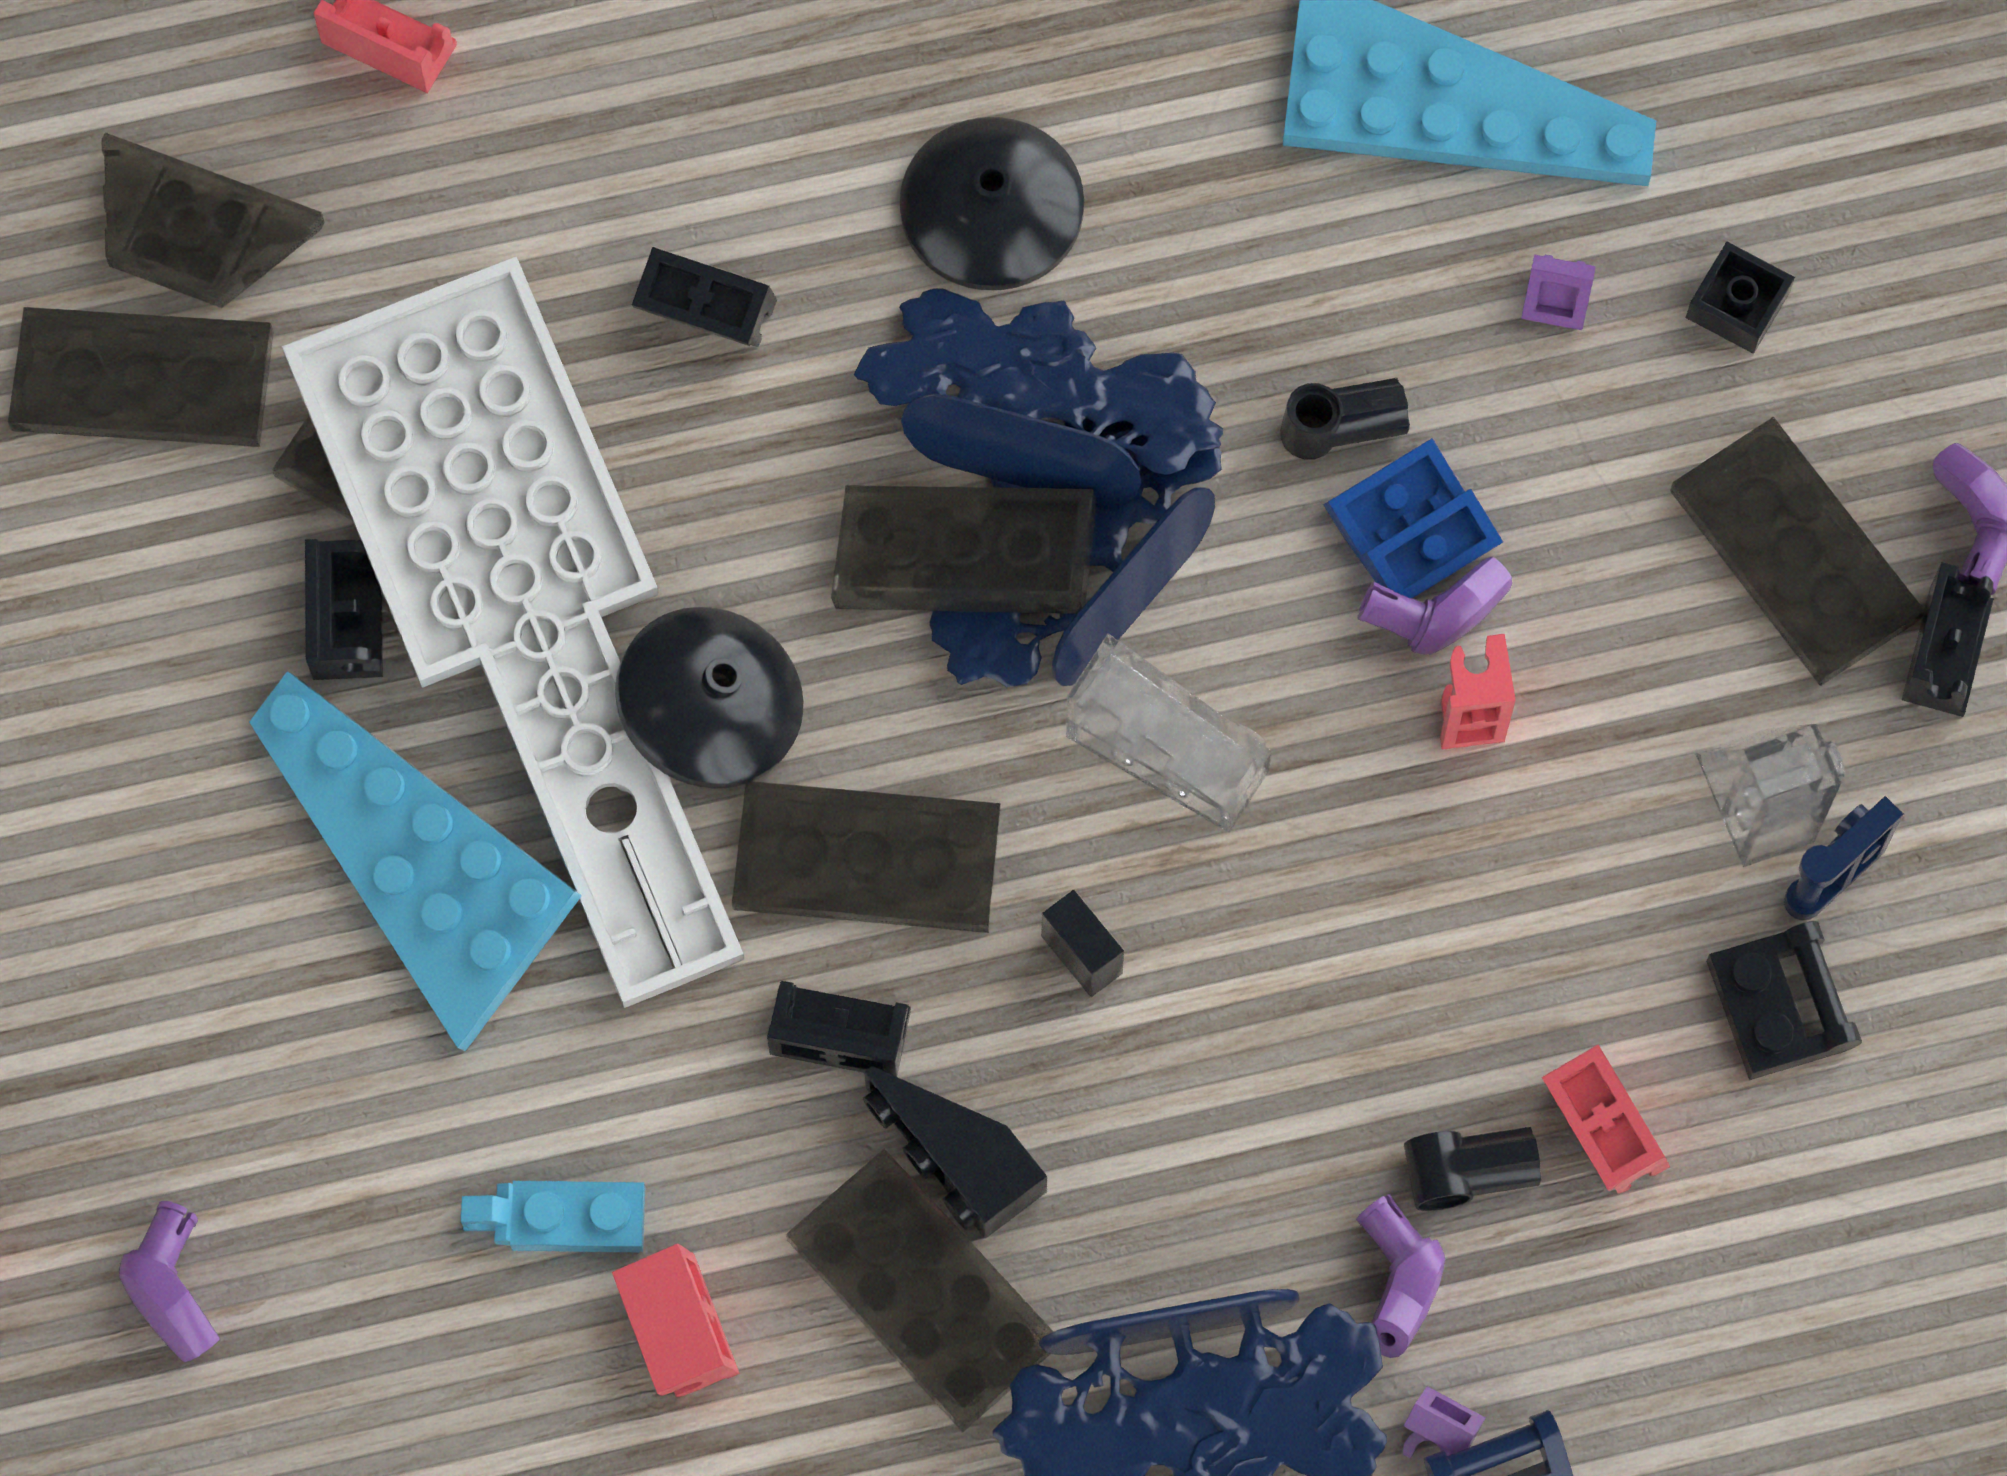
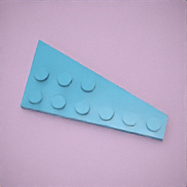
(1415, 92)
(436, 876)

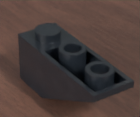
(970, 1154)

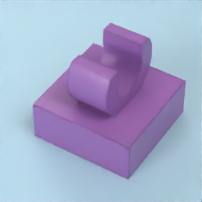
(1558, 292)
(1441, 1422)

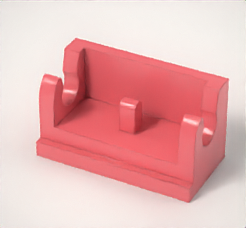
(386, 40)
(1481, 704)
(1605, 1120)
(675, 1322)

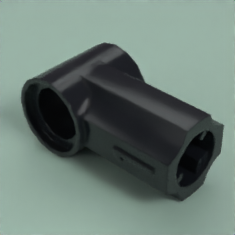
(1349, 416)
(1454, 1168)

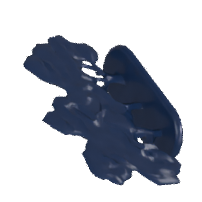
(1030, 373)
(987, 642)
(1212, 1409)

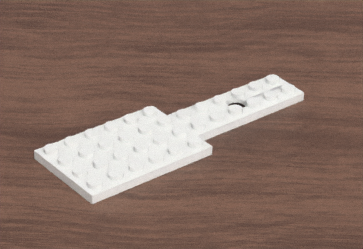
(504, 556)

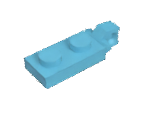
(561, 1216)

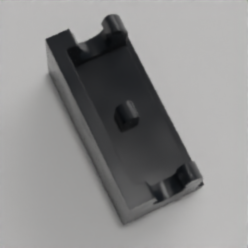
(704, 297)
(342, 611)
(1949, 642)
(837, 1030)

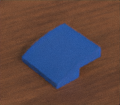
(1413, 522)

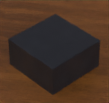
(1740, 297)
(1082, 943)

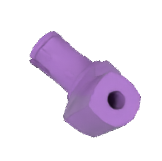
(1985, 498)
(1444, 618)
(1413, 1279)
(157, 1290)

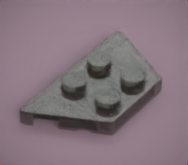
(194, 225)

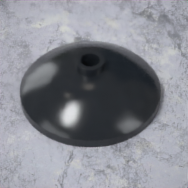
(997, 235)
(691, 723)

